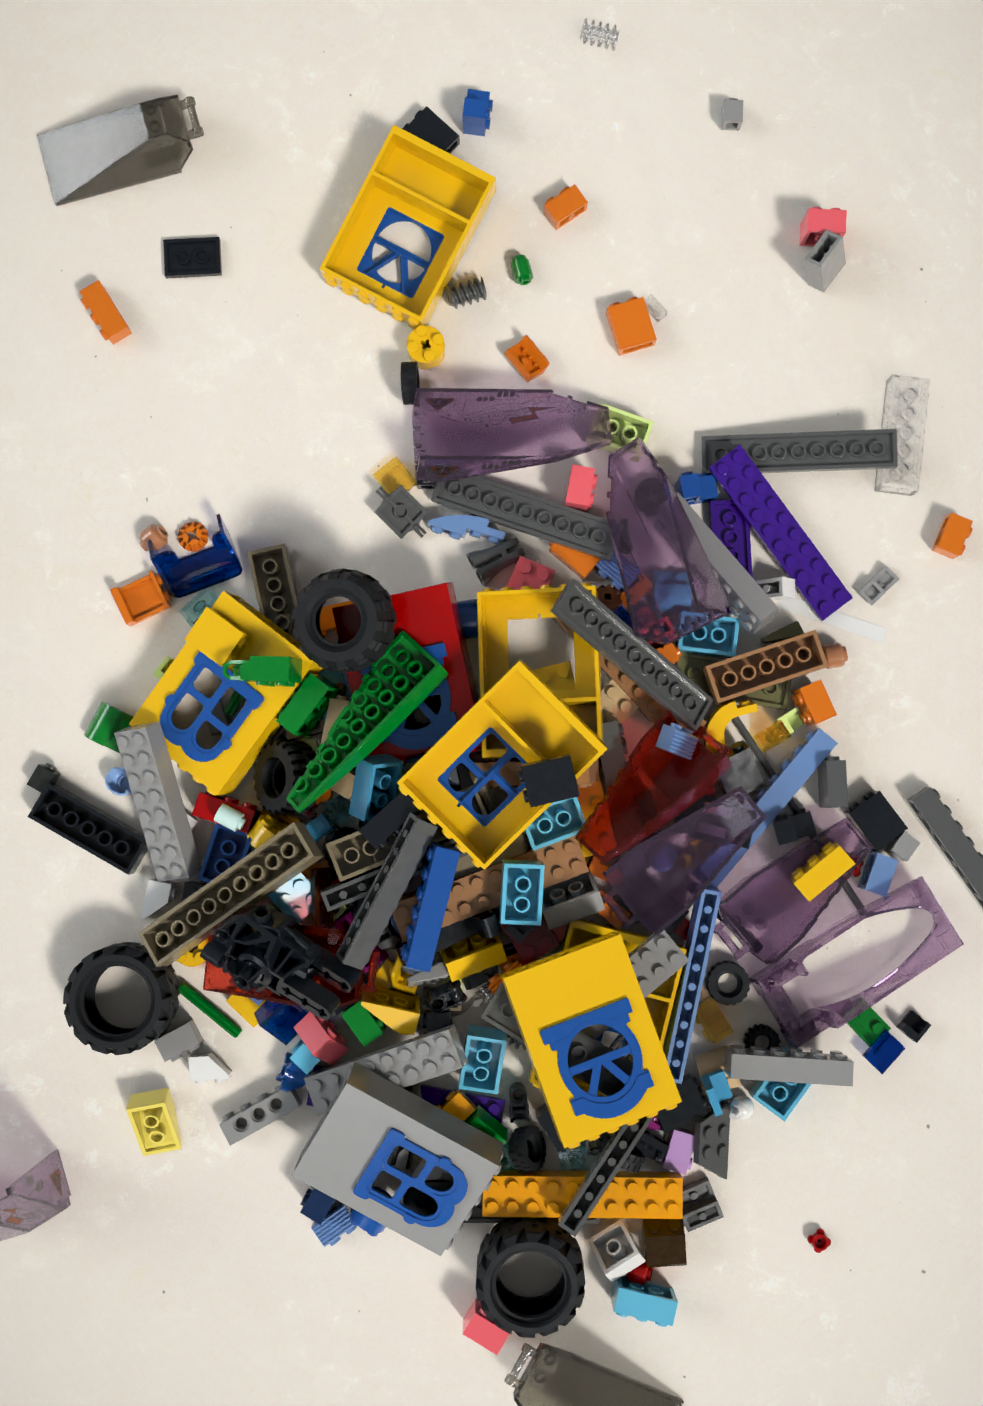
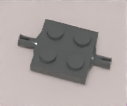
(401, 512)

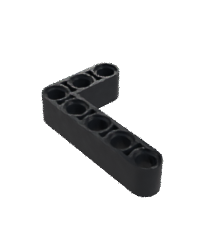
(482, 924)

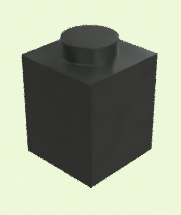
(42, 775)

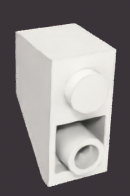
(207, 1067)

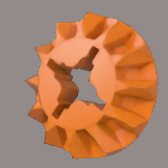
(193, 545)

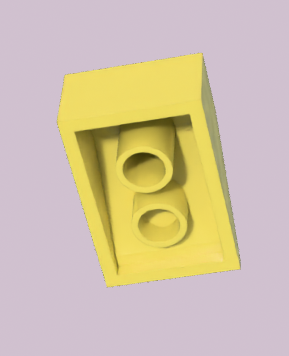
(154, 1121)

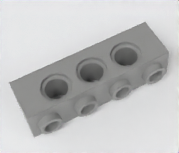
(235, 1132)

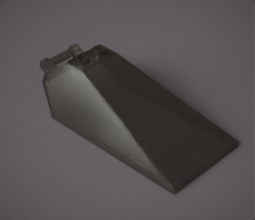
(119, 148)
(568, 1379)

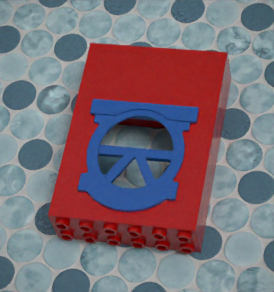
(433, 622)

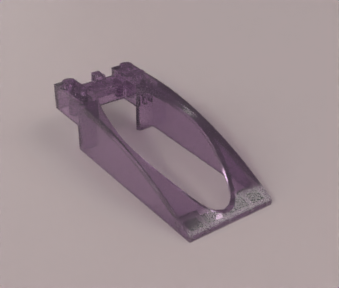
(801, 1028)

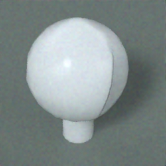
(741, 1107)

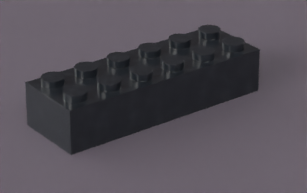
(89, 828)

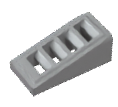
(437, 973)

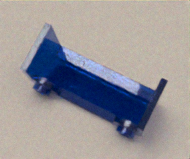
(198, 569)

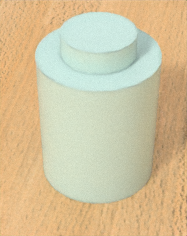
(230, 817)

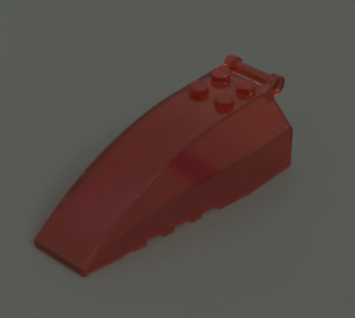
(651, 792)

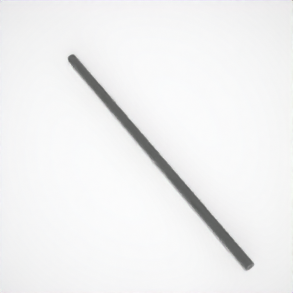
(792, 804)

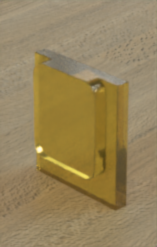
(394, 475)

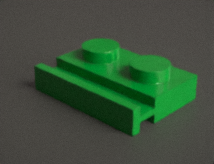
(868, 1026)

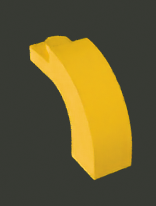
(723, 715)

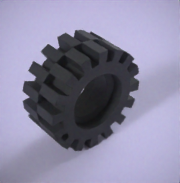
(758, 1030)

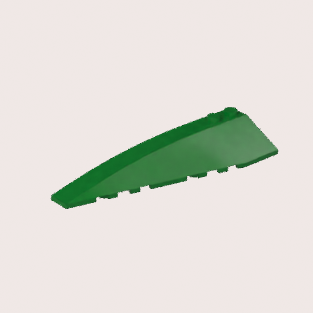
(377, 708)

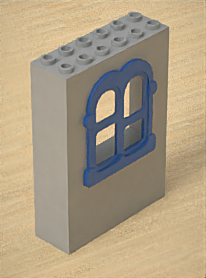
(360, 1134)

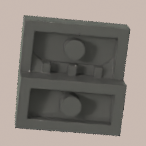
(700, 1204)

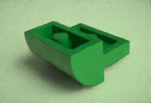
(105, 723)

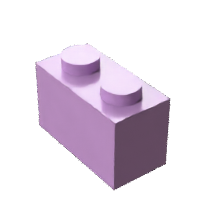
(679, 1154)

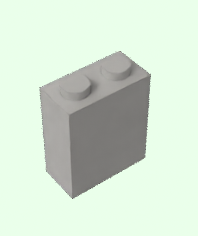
(825, 260)

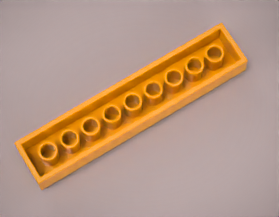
(549, 1191)

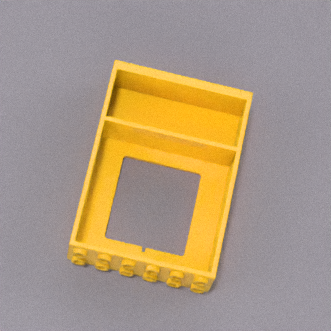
(494, 612)

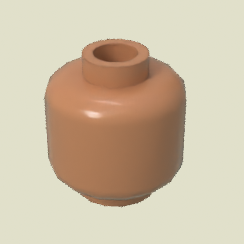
(156, 534)
(835, 655)

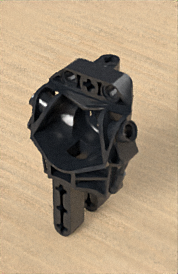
(276, 954)

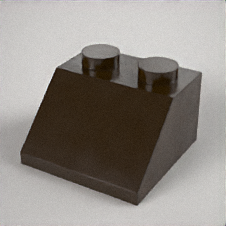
(664, 1242)

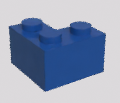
(477, 112)
(696, 487)

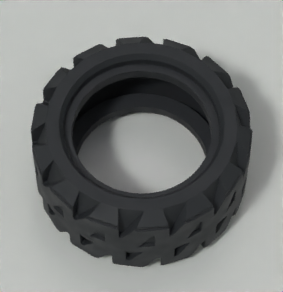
(82, 1009)
(529, 1314)

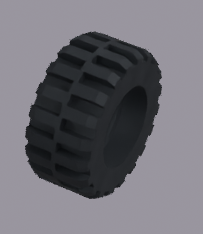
(277, 773)

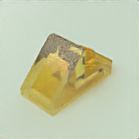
(771, 736)

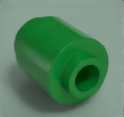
(521, 270)

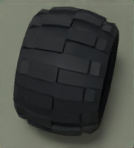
(376, 620)

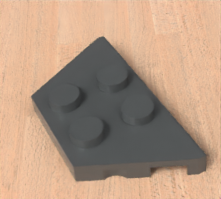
(712, 1141)

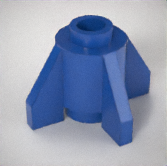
(291, 1075)

